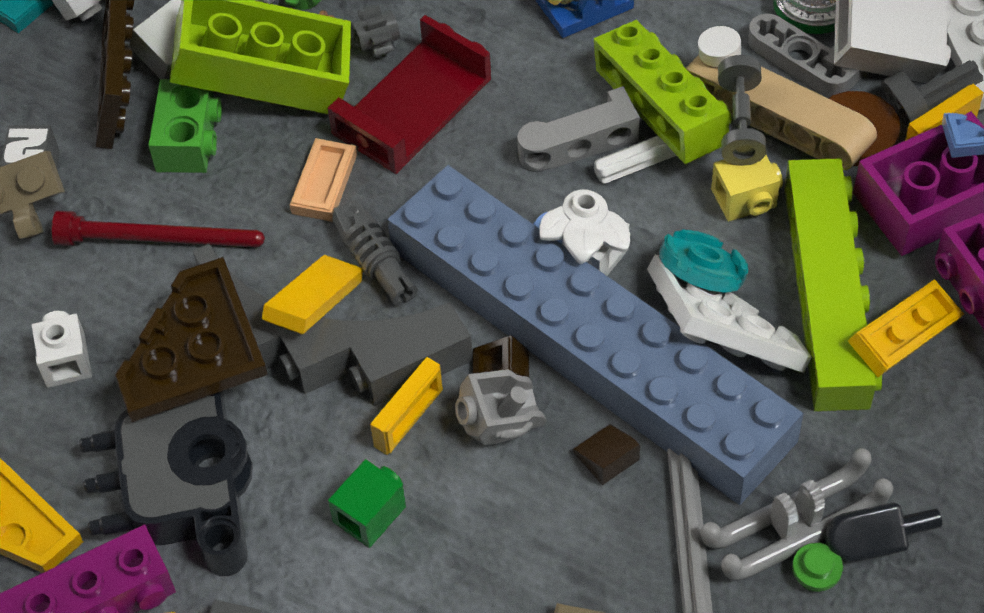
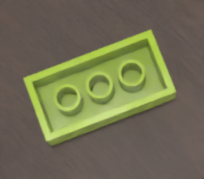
(262, 52)

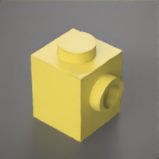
(746, 188)

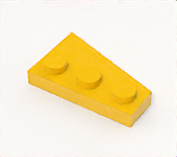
(30, 527)

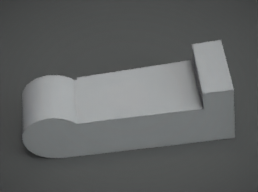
(579, 134)

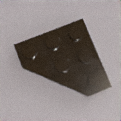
(191, 345)

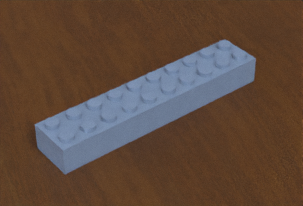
(596, 334)

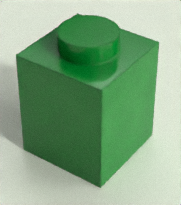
(368, 502)

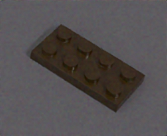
(115, 60)

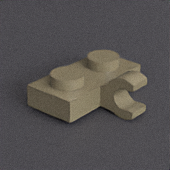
(25, 184)

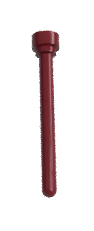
(70, 228)

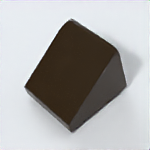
(502, 355)
(608, 453)

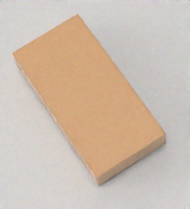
(323, 179)

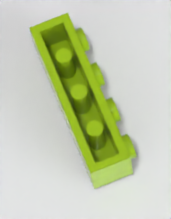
(662, 90)

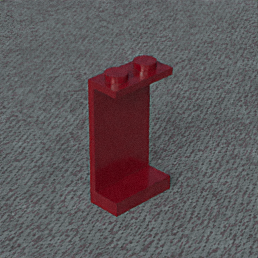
(414, 97)

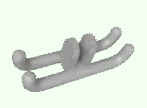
(794, 517)

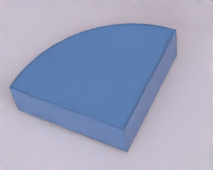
(962, 136)

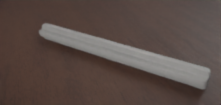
(689, 543)

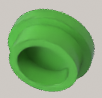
(817, 567)

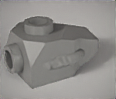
(497, 406)

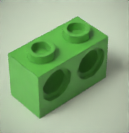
(183, 128)

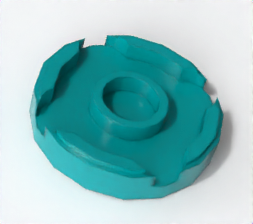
(702, 261)

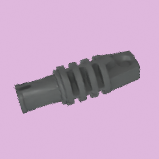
(373, 251)

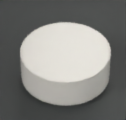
(718, 44)

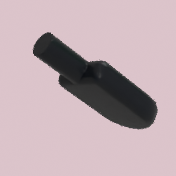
(876, 531)

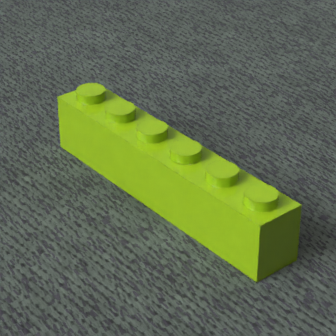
(829, 283)

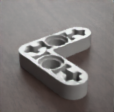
(807, 71)

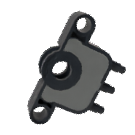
(169, 489)

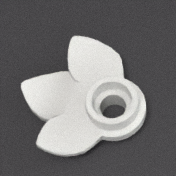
(583, 228)

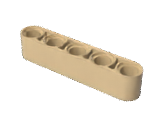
(798, 116)

